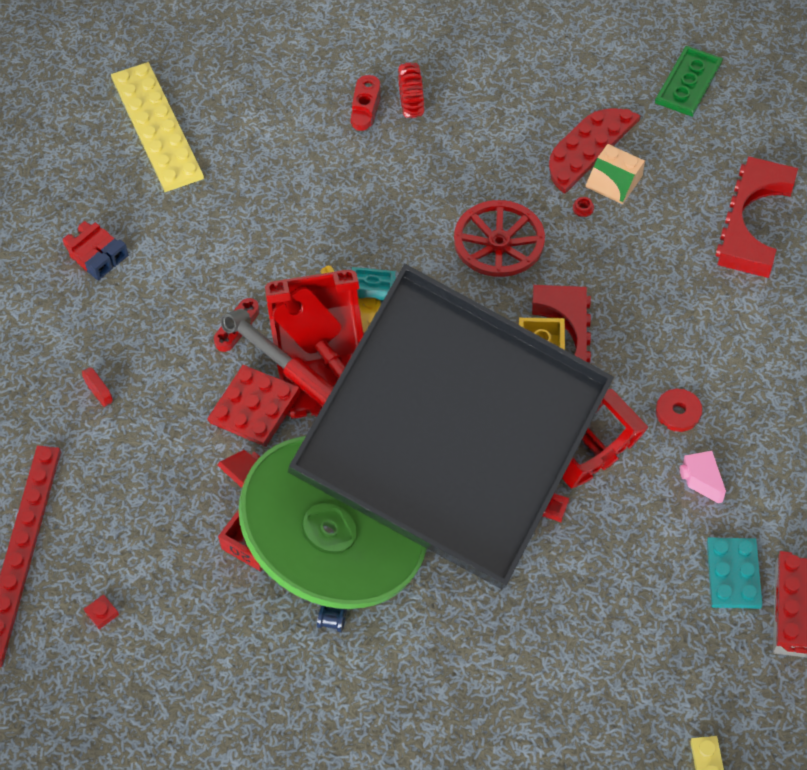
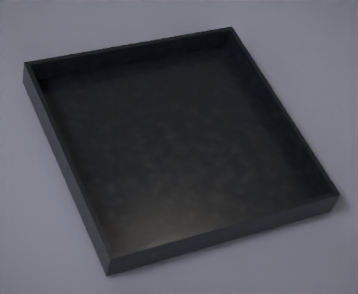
(451, 426)

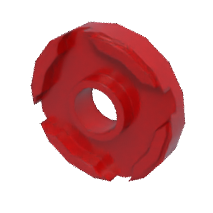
(683, 399)

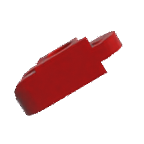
(365, 102)

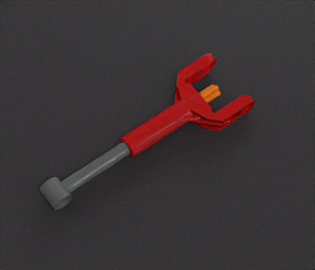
(294, 369)

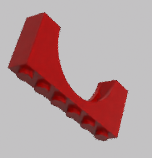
(740, 248)
(572, 306)

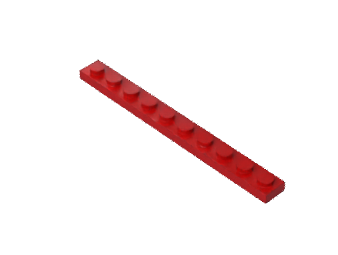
(24, 539)

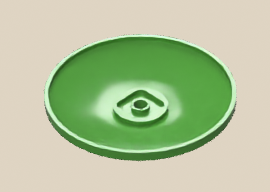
(286, 535)

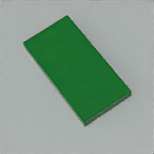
(688, 81)

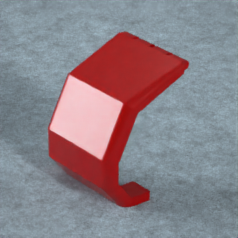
(339, 295)

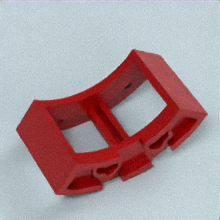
(578, 474)

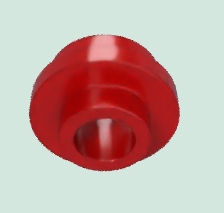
(583, 202)

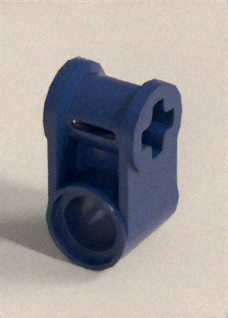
(331, 618)

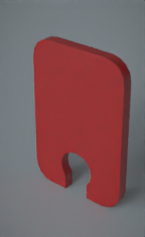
(310, 323)

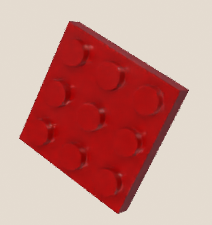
(254, 405)

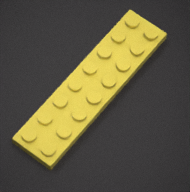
(157, 127)

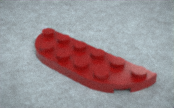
(584, 144)

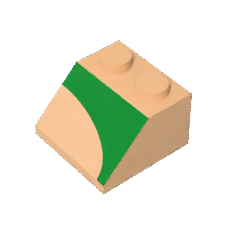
(615, 174)

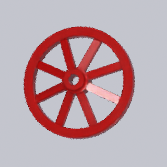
(499, 236)

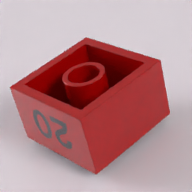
(233, 542)

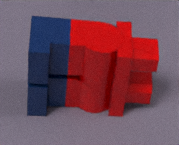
(95, 249)

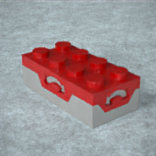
(790, 605)

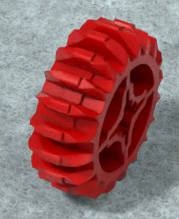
(411, 90)

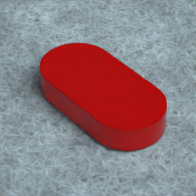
(97, 386)

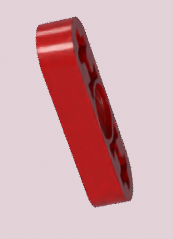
(234, 337)

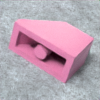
(703, 475)

